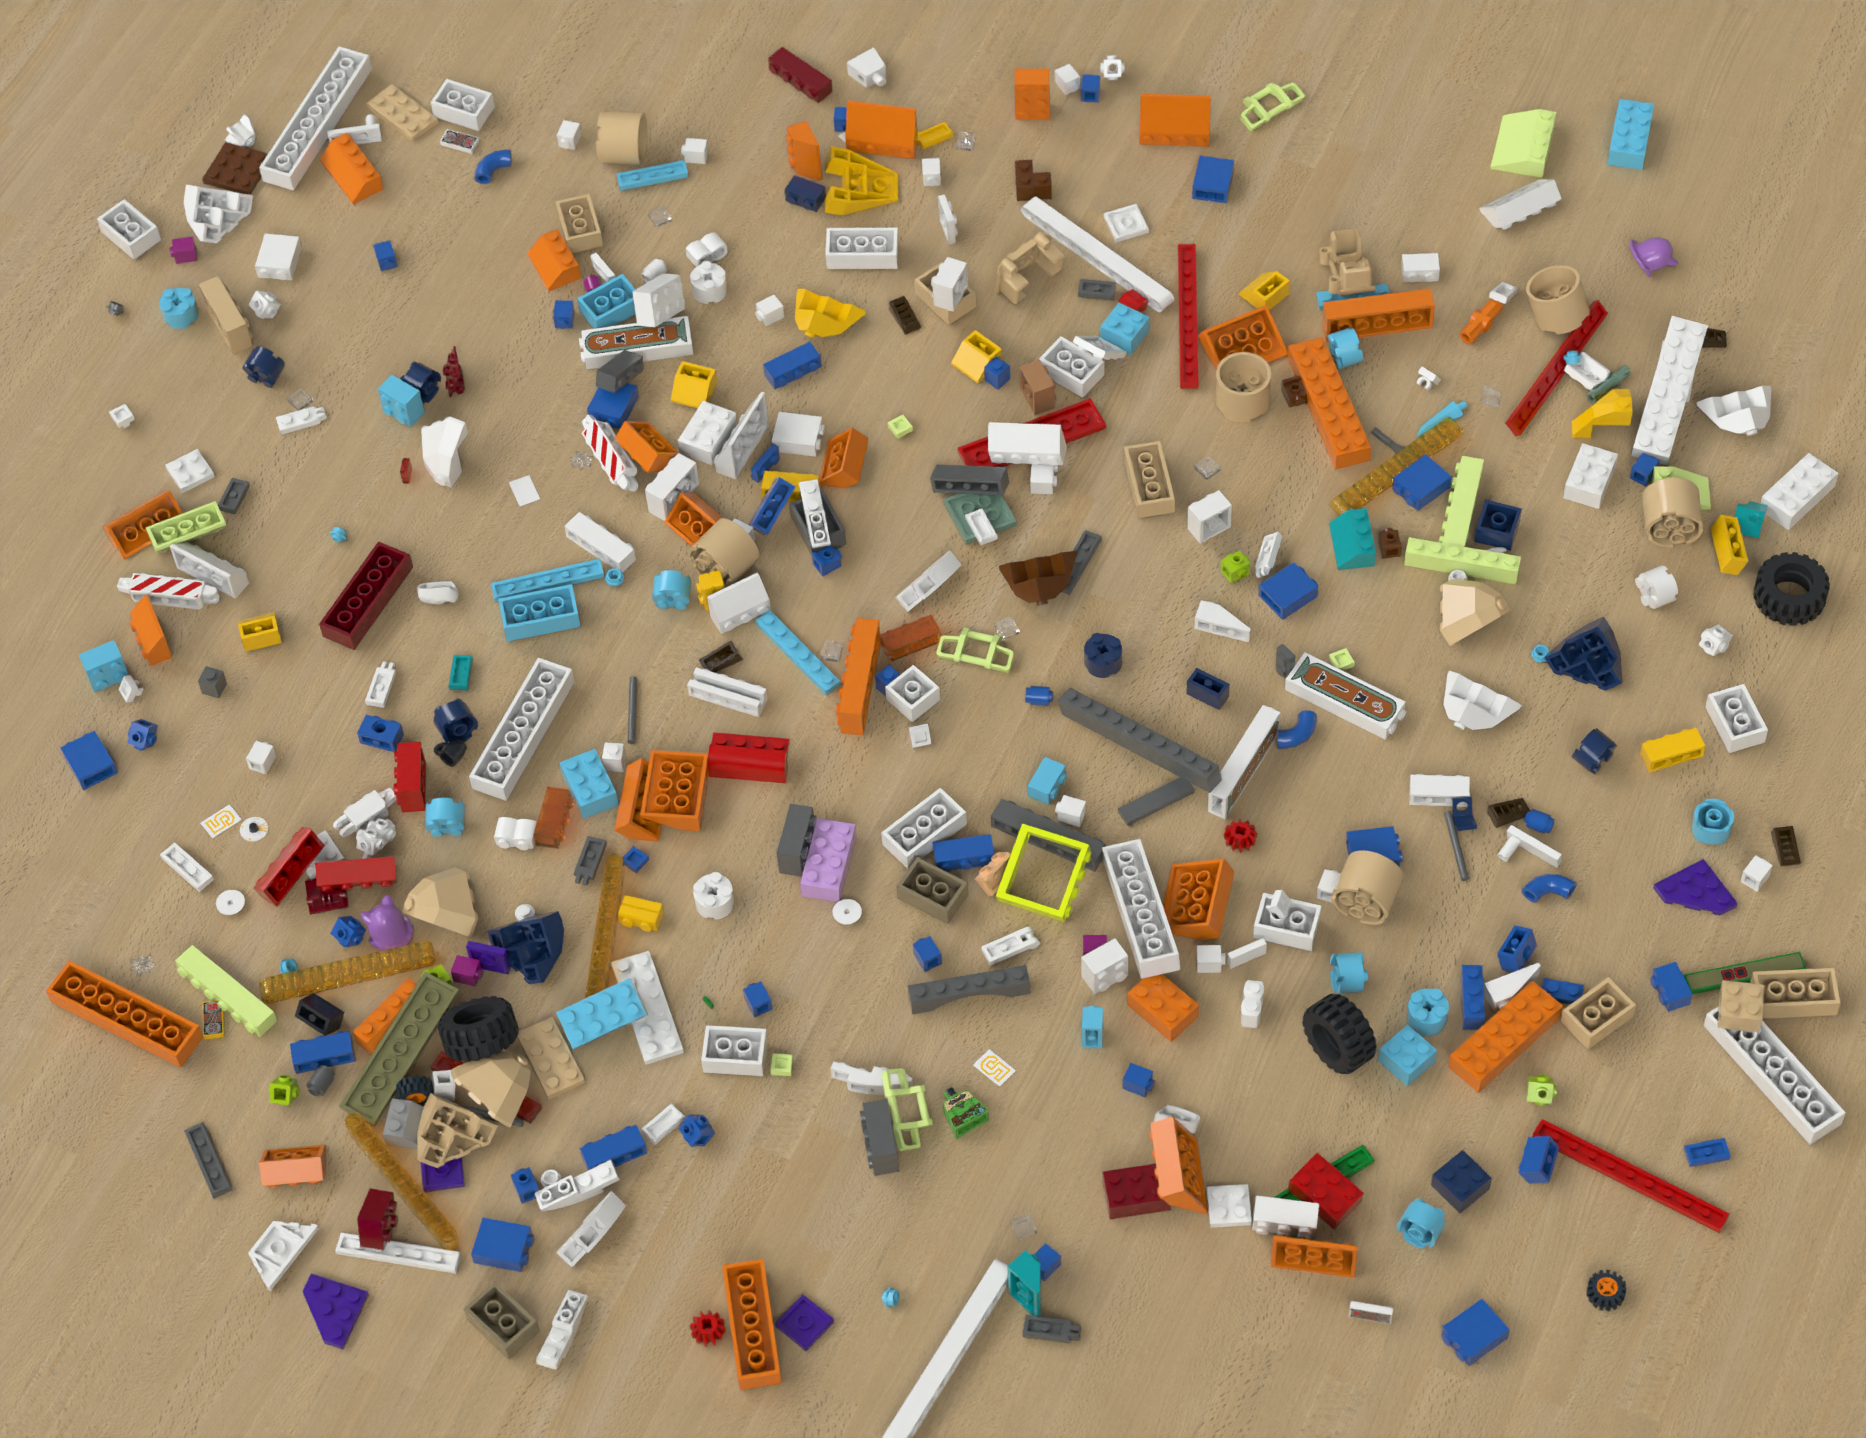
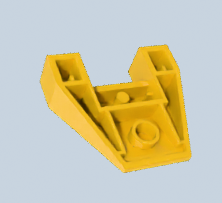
(863, 183)

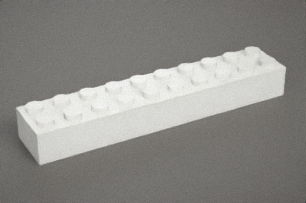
(316, 114)

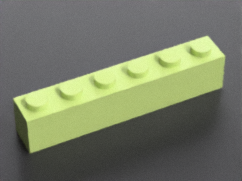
(1462, 501)
(1472, 561)
(222, 987)

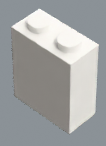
(278, 257)
(798, 434)

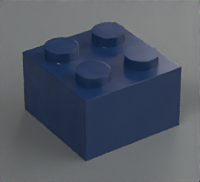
(1498, 524)
(1461, 1181)

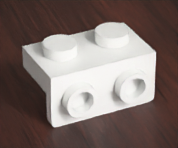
(1588, 372)

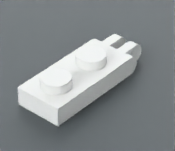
(300, 419)
(1267, 554)
(381, 685)

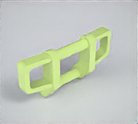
(1273, 89)
(988, 662)
(897, 1126)

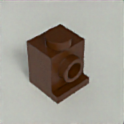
(1294, 391)
(1390, 540)

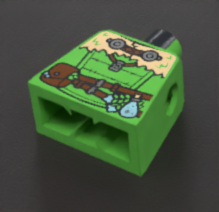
(963, 1112)

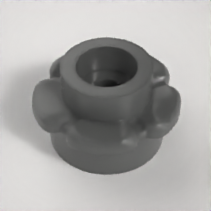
(115, 308)

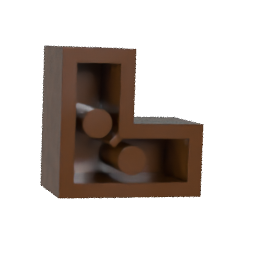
(1031, 184)

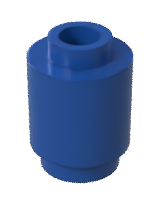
(1038, 695)
(1539, 821)

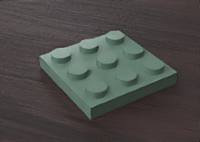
(993, 506)

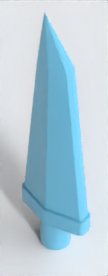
(1451, 410)

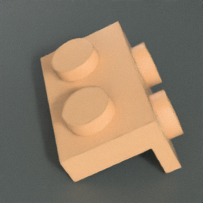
(991, 874)

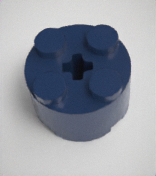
(263, 366)
(423, 379)
(1103, 655)
(455, 721)
(1594, 750)

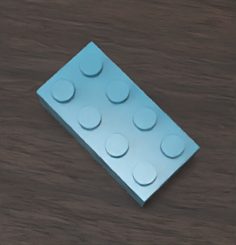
(1630, 134)
(539, 612)
(602, 1013)

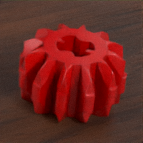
(1240, 835)
(706, 1321)

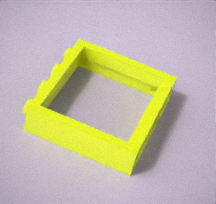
(1013, 864)

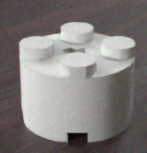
(708, 283)
(1657, 587)
(713, 896)

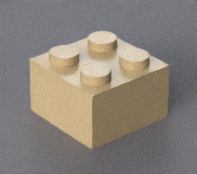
(1740, 1006)

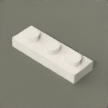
(186, 867)

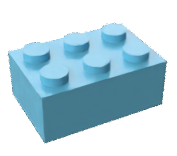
(608, 303)
(589, 783)

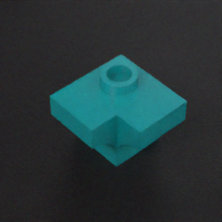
(1751, 518)

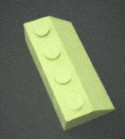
(186, 527)

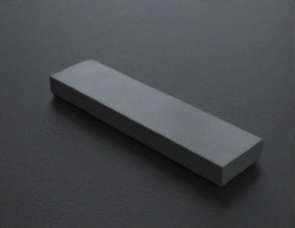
(1085, 550)
(1155, 800)
(208, 1160)

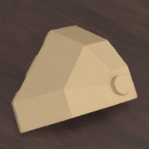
(1468, 608)
(444, 901)
(497, 1083)
(450, 1131)

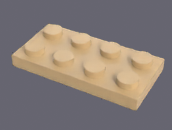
(402, 112)
(550, 1058)

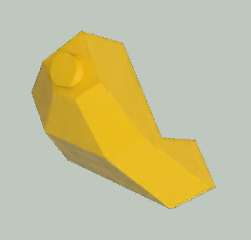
(823, 315)
(1610, 409)

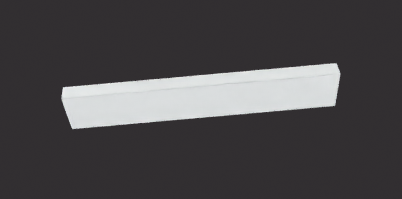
(401, 1254)

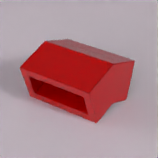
(1134, 300)

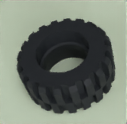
(1793, 569)
(478, 1028)
(1339, 1033)

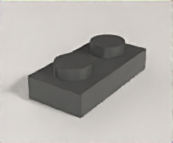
(1097, 289)
(233, 496)
(1284, 661)

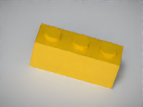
(792, 478)
(1729, 544)
(1672, 749)

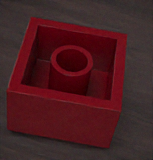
(377, 1219)

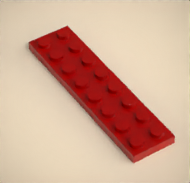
(1075, 420)

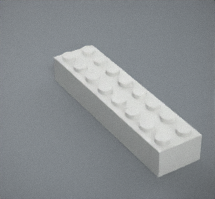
(1669, 389)
(521, 729)
(1141, 909)
(1780, 1078)

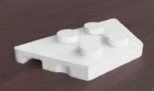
(279, 1249)

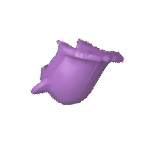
(1653, 254)
(387, 926)

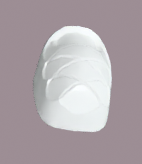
(438, 592)
(1187, 1118)

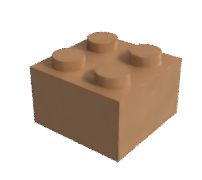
(1037, 387)

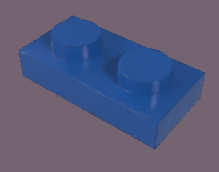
(765, 463)
(1563, 991)
(1707, 1152)

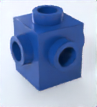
(142, 734)
(348, 931)
(696, 1130)

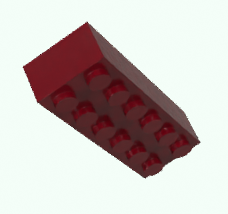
(366, 595)

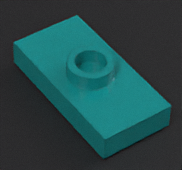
(460, 672)

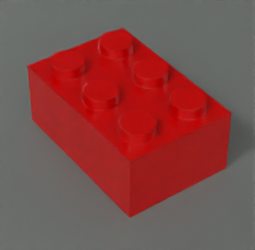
(410, 777)
(1325, 1185)

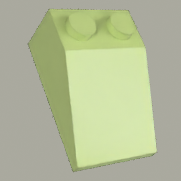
(1701, 482)

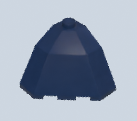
(1589, 656)
(531, 944)

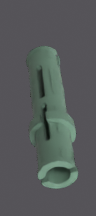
(1613, 380)

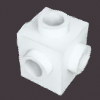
(1112, 75)
(264, 304)
(1715, 640)

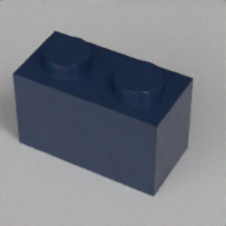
(805, 193)
(1207, 689)

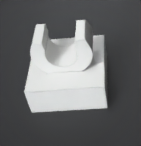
(1429, 377)
(122, 416)
(129, 688)
(919, 735)
(1279, 904)

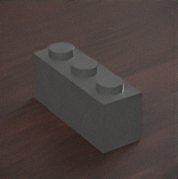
(619, 371)

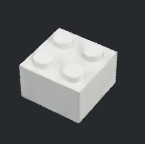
(949, 284)
(1209, 516)
(912, 693)
(1104, 966)

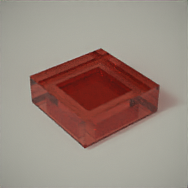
(406, 470)

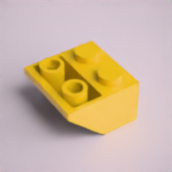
(1266, 290)
(974, 355)
(693, 384)
(259, 631)

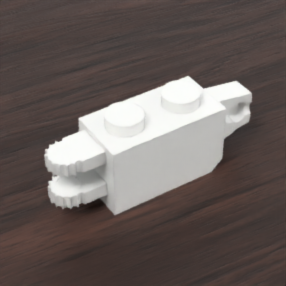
(369, 808)

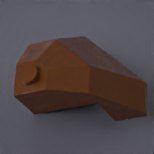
(1039, 577)

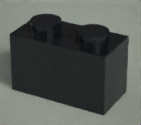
(319, 1014)

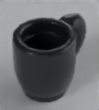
(451, 752)

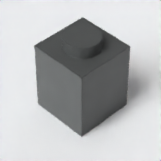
(212, 682)

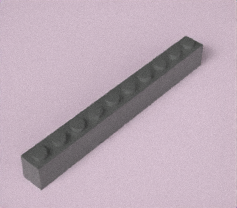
(1140, 740)

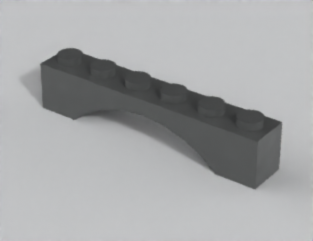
(1004, 982)

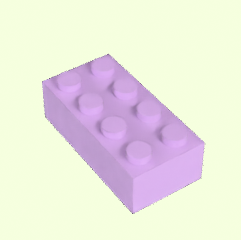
(828, 860)

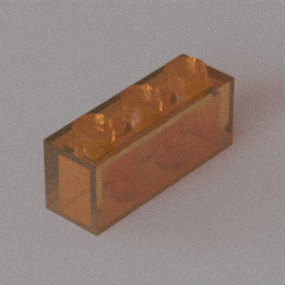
(910, 638)
(553, 817)

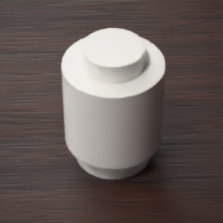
(653, 270)

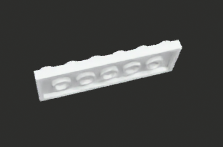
(656, 1031)

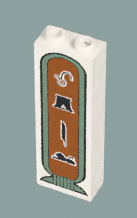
(653, 343)
(1345, 696)
(1244, 761)

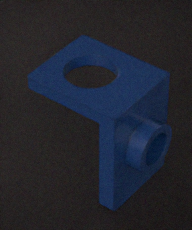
(1463, 819)

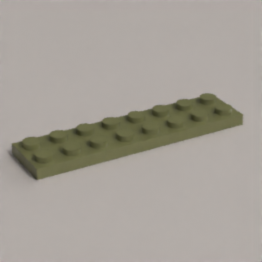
(399, 1048)

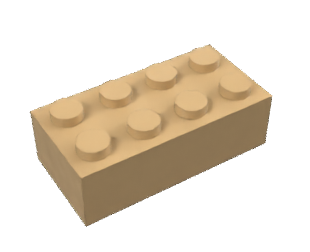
(226, 314)
(1149, 479)
(1798, 992)

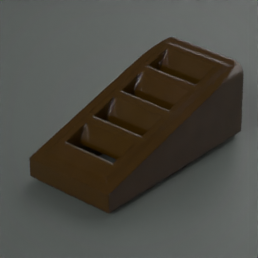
(899, 305)
(1709, 343)
(723, 650)
(1495, 809)
(1789, 832)

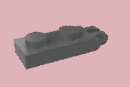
(589, 859)
(1050, 1329)

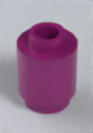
(591, 282)

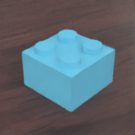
(1125, 328)
(401, 401)
(103, 666)
(1407, 1055)

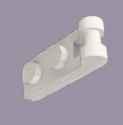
(1010, 945)

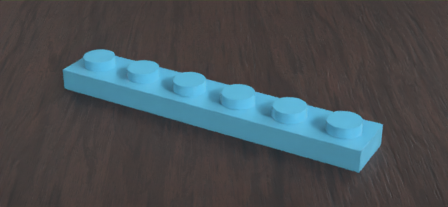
(548, 579)
(798, 652)

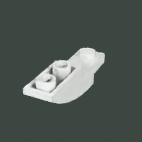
(814, 513)
(928, 581)
(863, 1081)
(577, 1189)
(592, 1229)
(563, 1330)

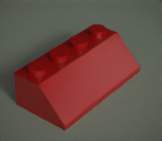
(289, 866)
(355, 873)

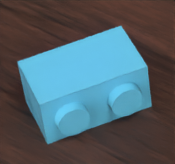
(1047, 780)
(1092, 1027)

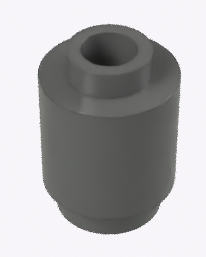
(320, 1081)

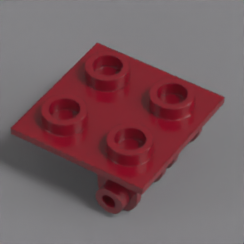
(453, 374)
(324, 901)

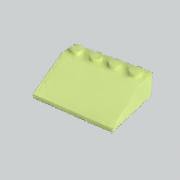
(1524, 142)

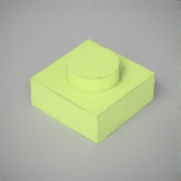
(900, 426)
(1341, 659)
(781, 1064)

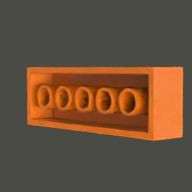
(1380, 313)
(859, 676)
(1505, 1036)
(751, 1324)

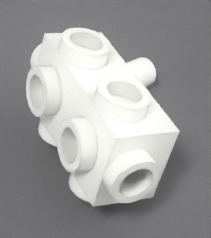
(375, 836)

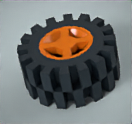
(415, 1089)
(1604, 1283)

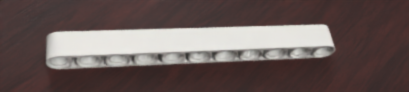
(1096, 253)
(950, 1352)

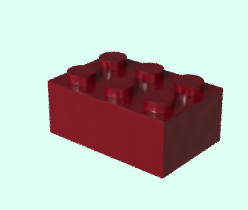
(1132, 1192)

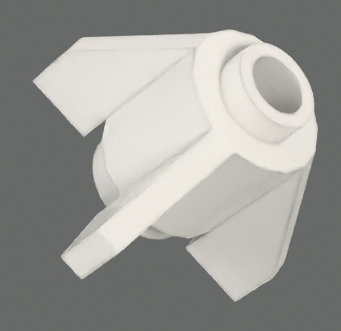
(242, 133)

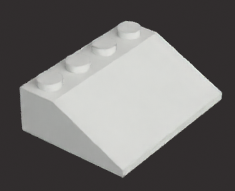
(743, 439)

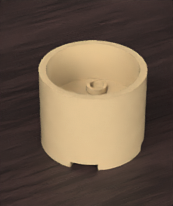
(621, 137)
(1557, 299)
(1243, 386)
(1672, 512)
(724, 549)
(1367, 887)

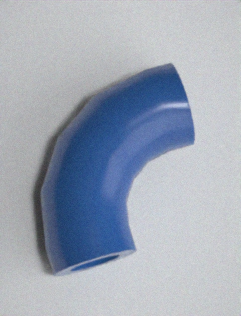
(491, 163)
(1300, 732)
(1548, 884)

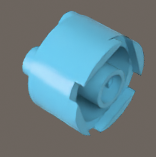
(178, 307)
(1345, 348)
(671, 590)
(445, 817)
(1712, 822)
(1348, 972)
(1427, 1011)
(1421, 1224)

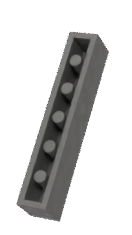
(1010, 817)

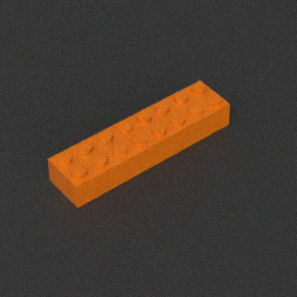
(1329, 403)
(124, 1013)

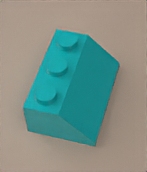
(1353, 539)
(1025, 1282)

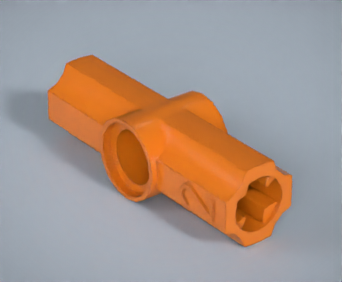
(1481, 321)

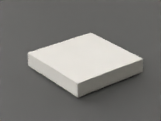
(1126, 223)

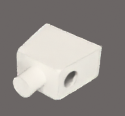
(868, 69)

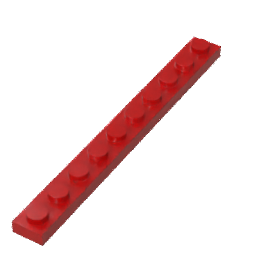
(1188, 316)
(1555, 370)
(1634, 1177)

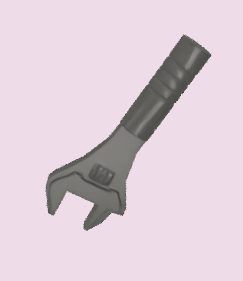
(1385, 439)

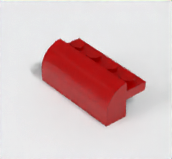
(748, 757)

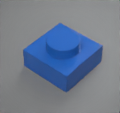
(635, 859)

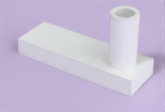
(360, 134)
(1519, 838)

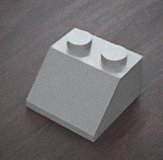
(402, 1124)

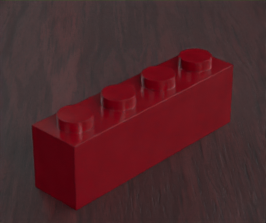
(800, 75)

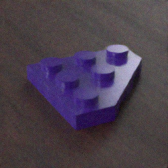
(1696, 889)
(334, 1308)

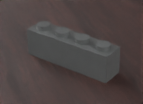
(969, 479)

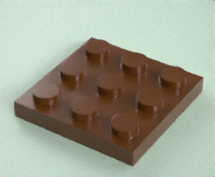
(235, 169)

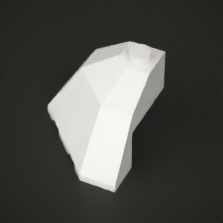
(214, 211)
(1740, 411)
(440, 449)
(1475, 704)

